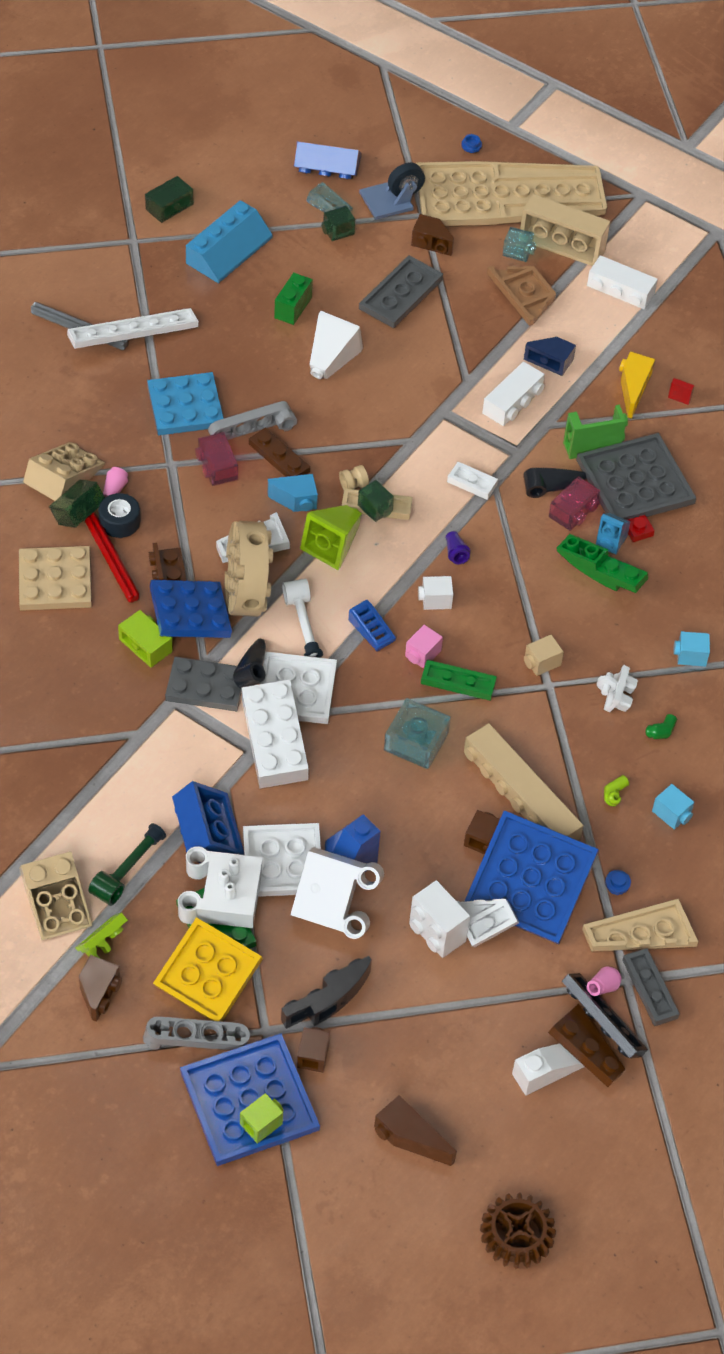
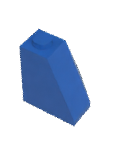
(356, 841)

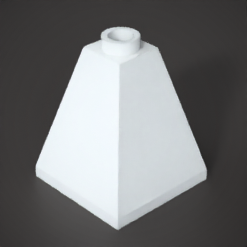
(333, 345)

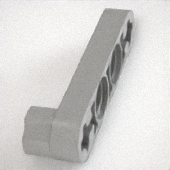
(275, 414)
(197, 1038)

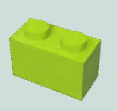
(143, 638)

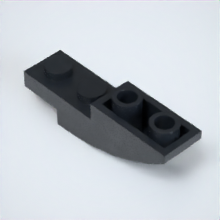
(336, 992)

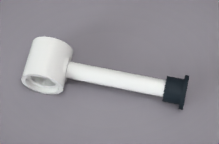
(297, 593)

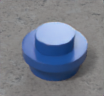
(471, 143)
(617, 882)

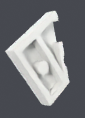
(488, 919)

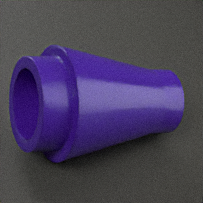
(457, 549)

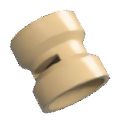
(354, 478)

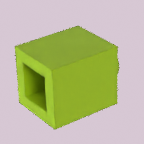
(262, 1117)

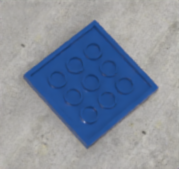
(535, 872)
(233, 1081)

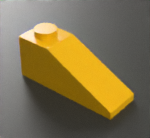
(635, 376)

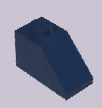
(551, 354)

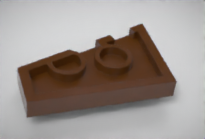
(587, 1045)

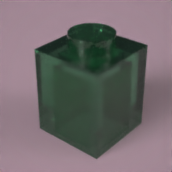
(338, 223)
(375, 500)

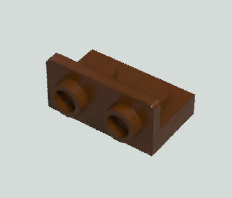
(167, 564)

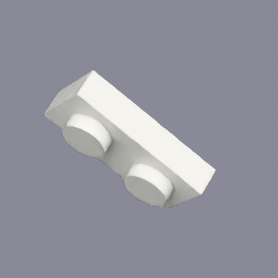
(472, 480)

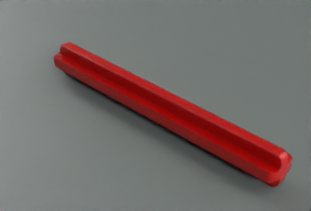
(112, 558)

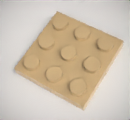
(54, 578)

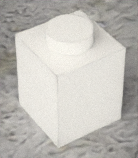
(436, 592)

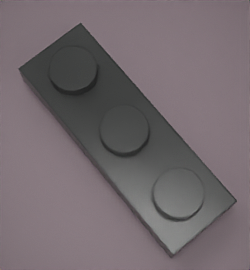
(650, 987)

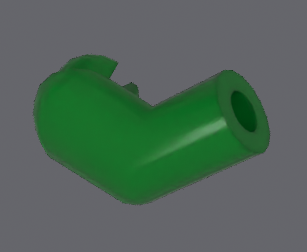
(662, 730)

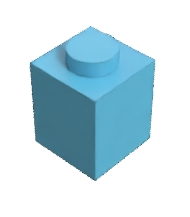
(692, 648)
(673, 807)

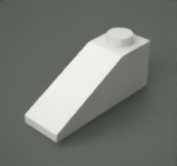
(544, 1067)

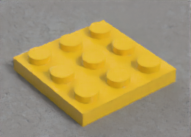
(208, 971)

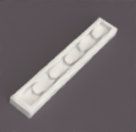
(132, 328)

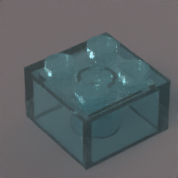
(417, 733)

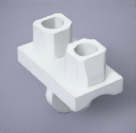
(614, 686)

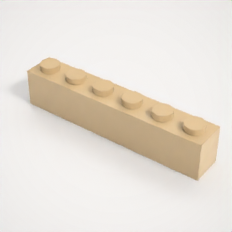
(519, 782)

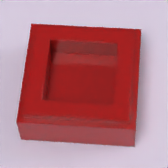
(681, 391)

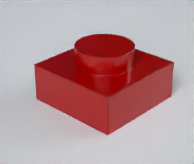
(640, 528)

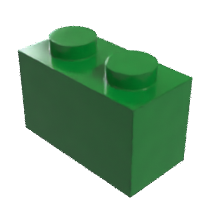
(293, 298)

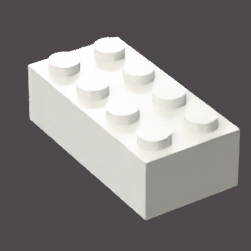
(274, 734)

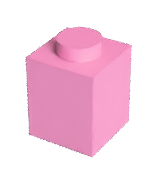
(423, 646)

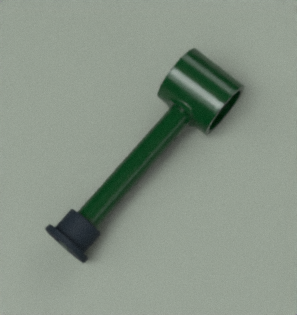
(108, 886)

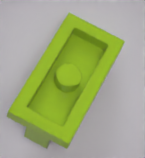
(110, 928)

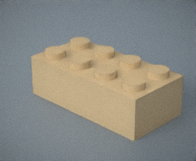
(565, 229)

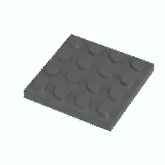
(636, 478)

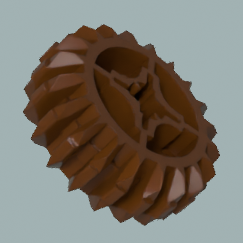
(503, 1213)

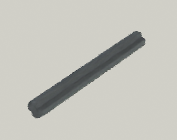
(67, 321)

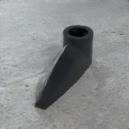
(544, 480)
(250, 668)

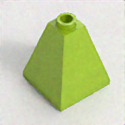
(330, 533)

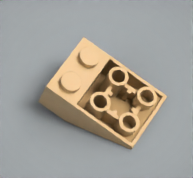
(60, 469)
(55, 895)

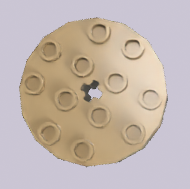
(248, 568)

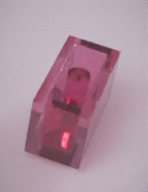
(217, 459)
(574, 503)

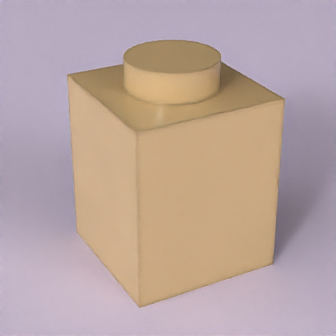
(543, 655)

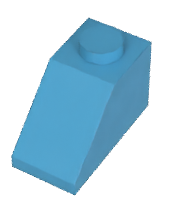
(294, 492)

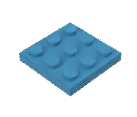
(184, 403)

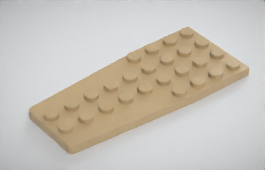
(500, 190)

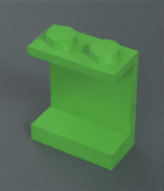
(592, 436)

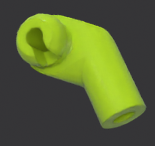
(612, 789)

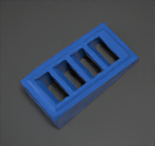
(364, 612)

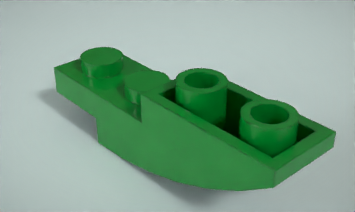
(599, 566)

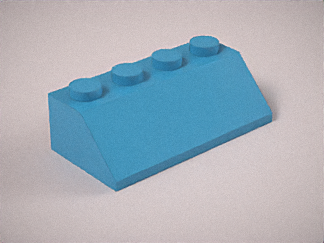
(228, 242)

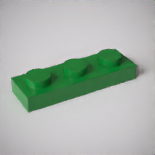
(458, 680)

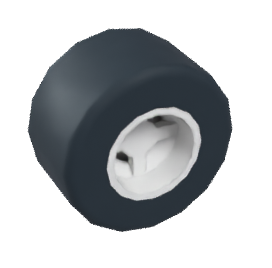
(119, 515)

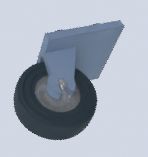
(396, 194)

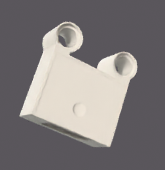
(229, 888)
(328, 890)

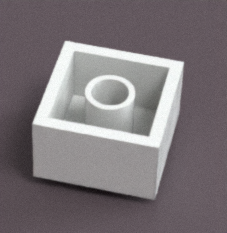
(439, 919)

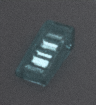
(318, 196)

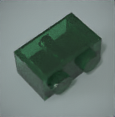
(169, 199)
(77, 503)

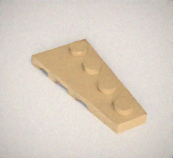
(649, 927)

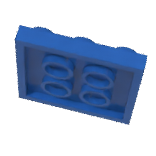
(190, 609)

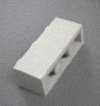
(622, 282)
(513, 394)

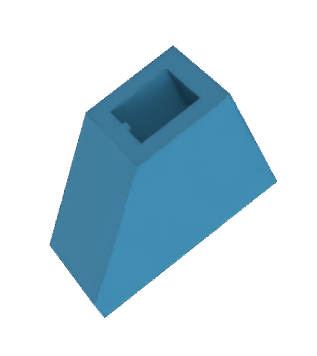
(612, 532)

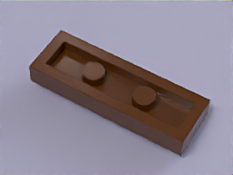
(278, 454)

